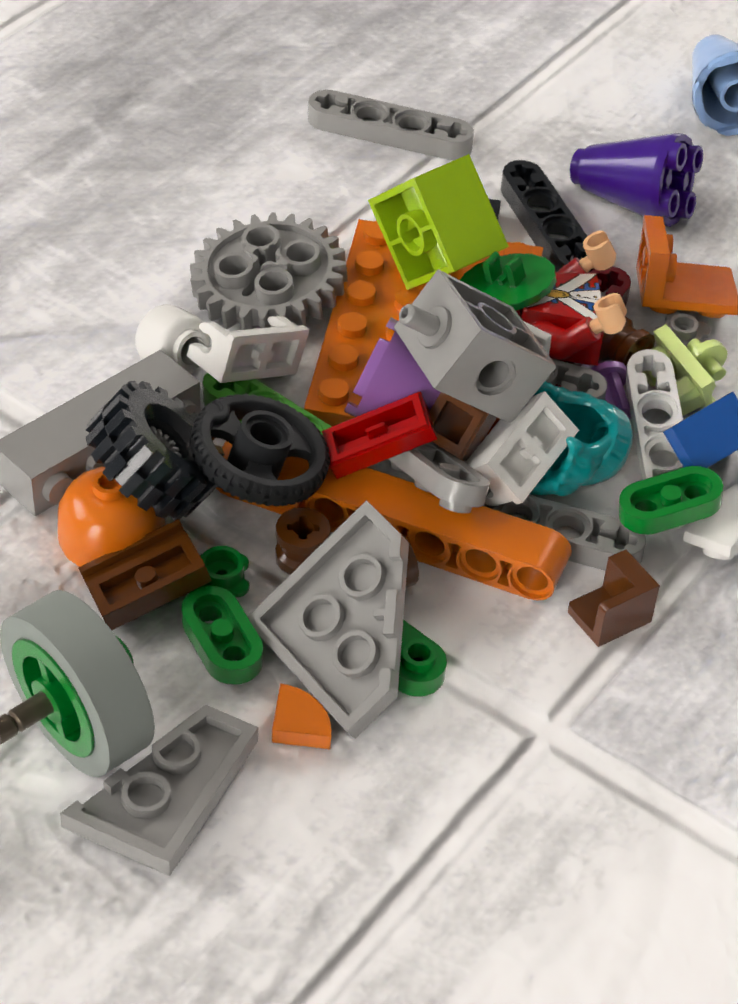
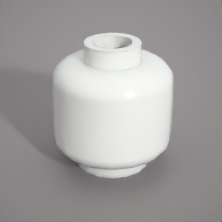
(171, 331)

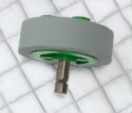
(75, 684)

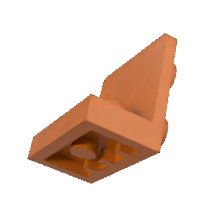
(680, 286)

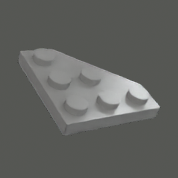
(343, 619)

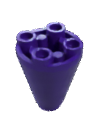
(642, 174)

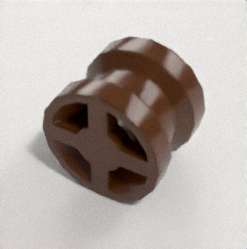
(625, 343)
(298, 536)

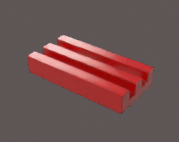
(379, 435)

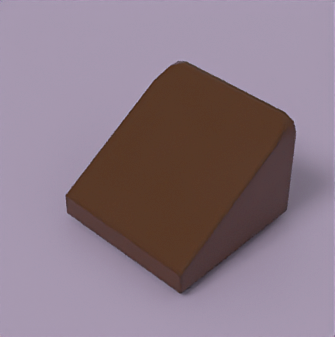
(459, 425)

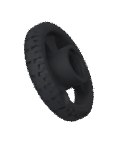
(259, 449)

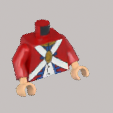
(575, 309)

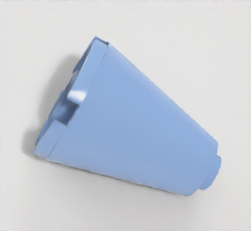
(716, 83)

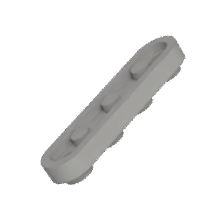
(443, 476)

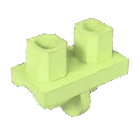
(694, 367)

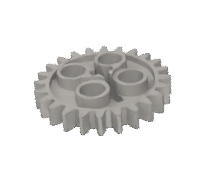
(268, 272)

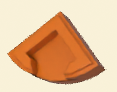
(300, 719)

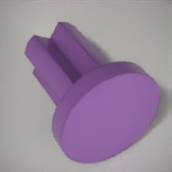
(615, 376)

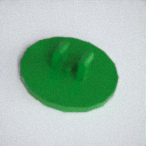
(513, 278)

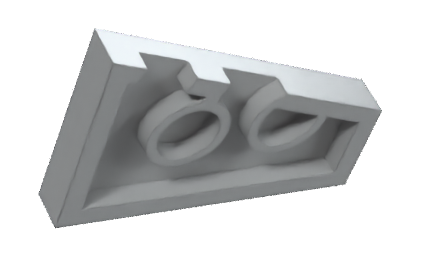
(169, 794)

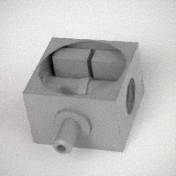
(473, 347)

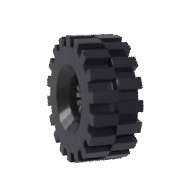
(147, 450)

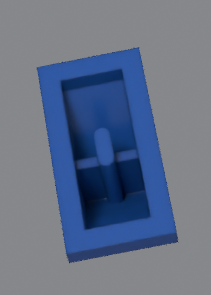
(706, 434)

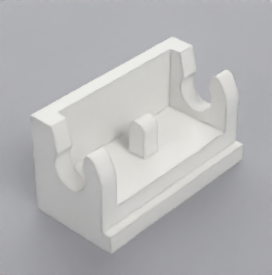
(251, 352)
(522, 451)

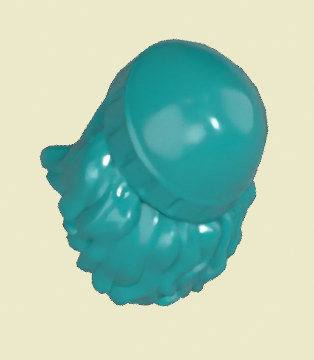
(597, 448)

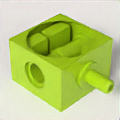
(438, 222)

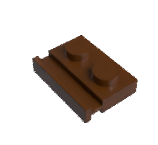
(145, 575)

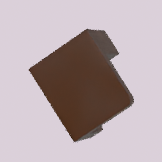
(620, 604)

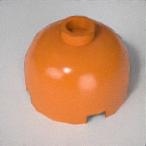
(100, 519)

